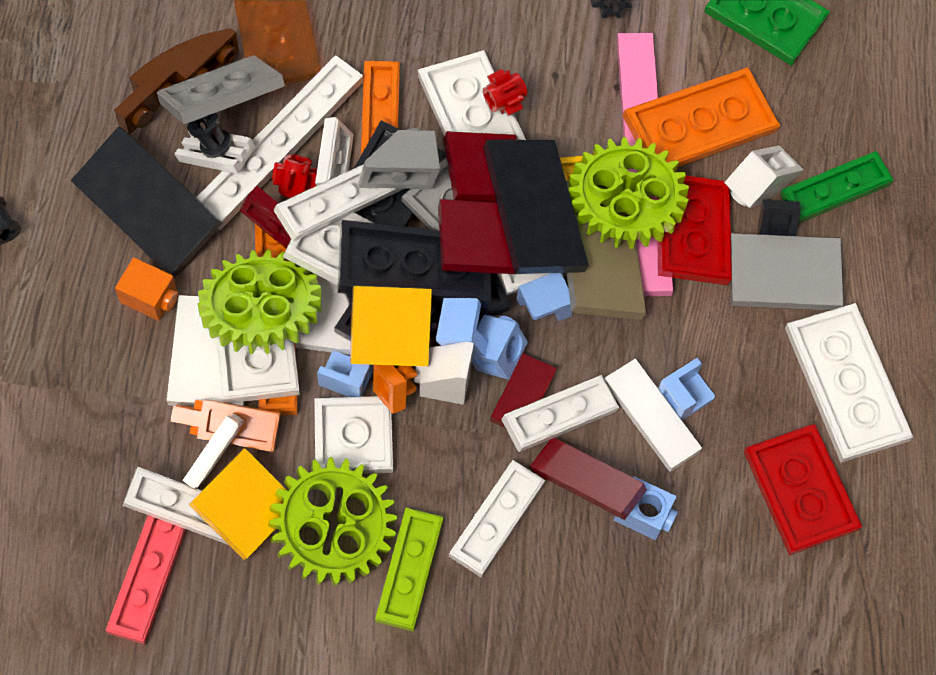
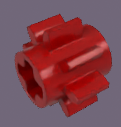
(505, 92)
(294, 175)

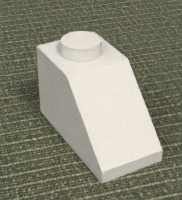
(762, 176)
(447, 372)

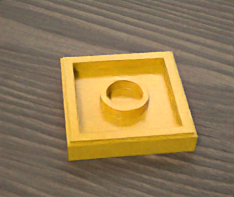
(390, 326)
(239, 503)

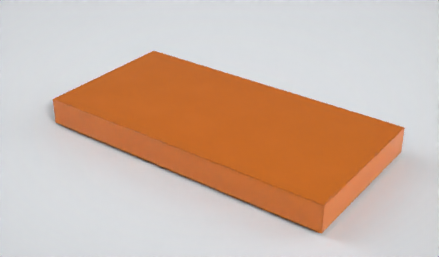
(704, 118)

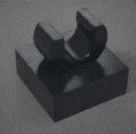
(779, 217)

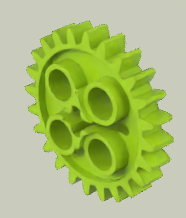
(628, 192)
(259, 302)
(366, 529)

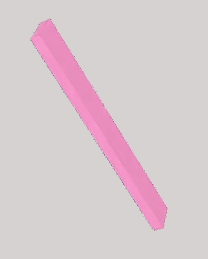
(639, 86)

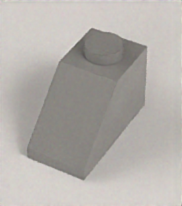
(403, 161)

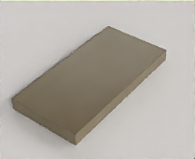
(611, 281)

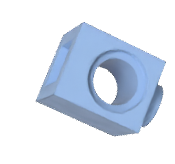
(503, 346)
(651, 525)

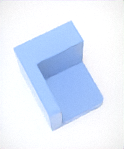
(546, 296)
(459, 324)
(343, 376)
(686, 390)

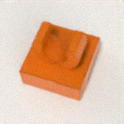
(393, 385)

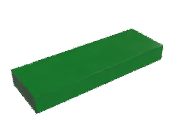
(839, 186)

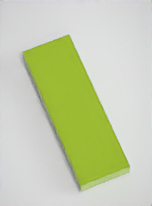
(409, 569)

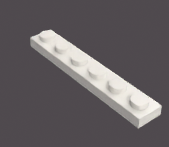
(282, 137)

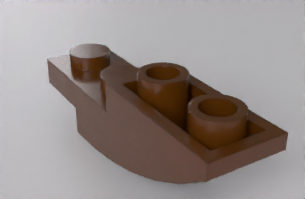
(170, 68)

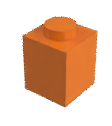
(147, 289)

